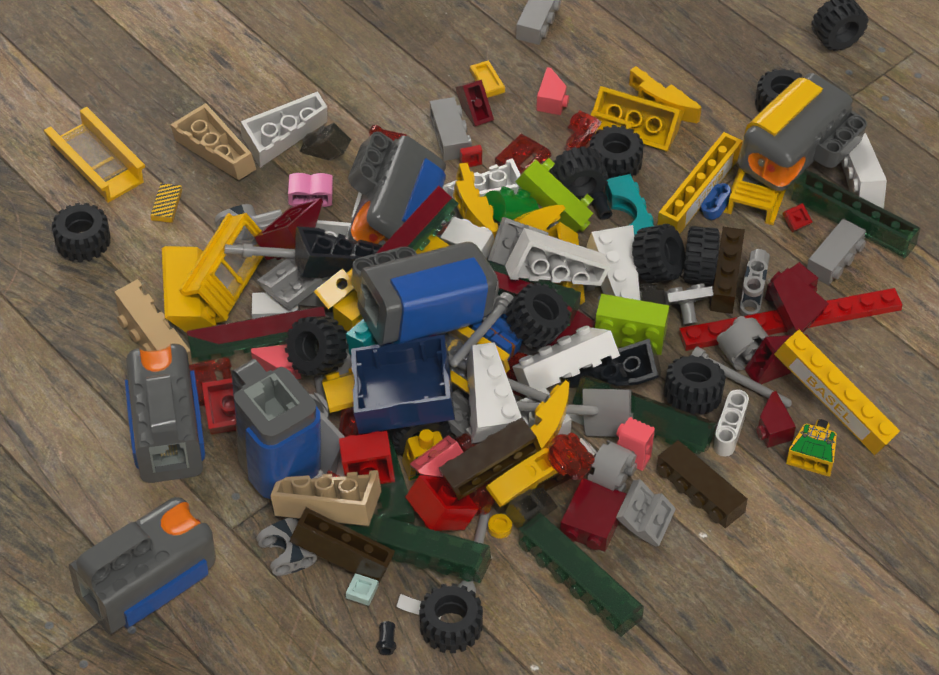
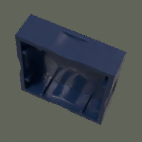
(402, 384)

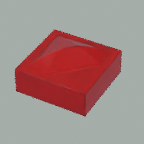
(471, 155)
(797, 217)

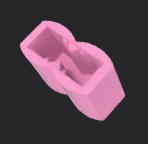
(310, 187)

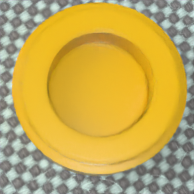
(500, 526)

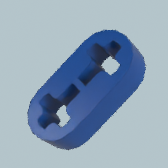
(713, 200)

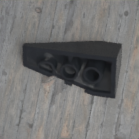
(325, 255)
(634, 366)

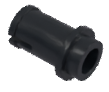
(601, 205)
(386, 638)

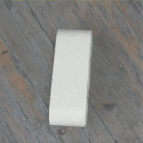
(731, 423)

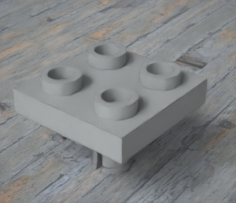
(687, 298)

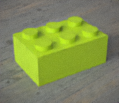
(633, 320)

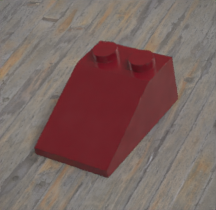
(282, 231)

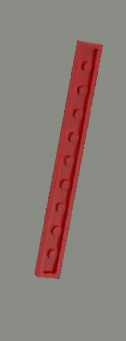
(837, 311)

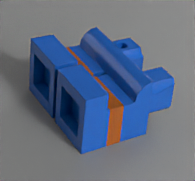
(502, 336)

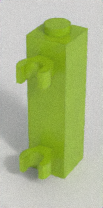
(550, 192)

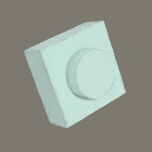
(362, 589)

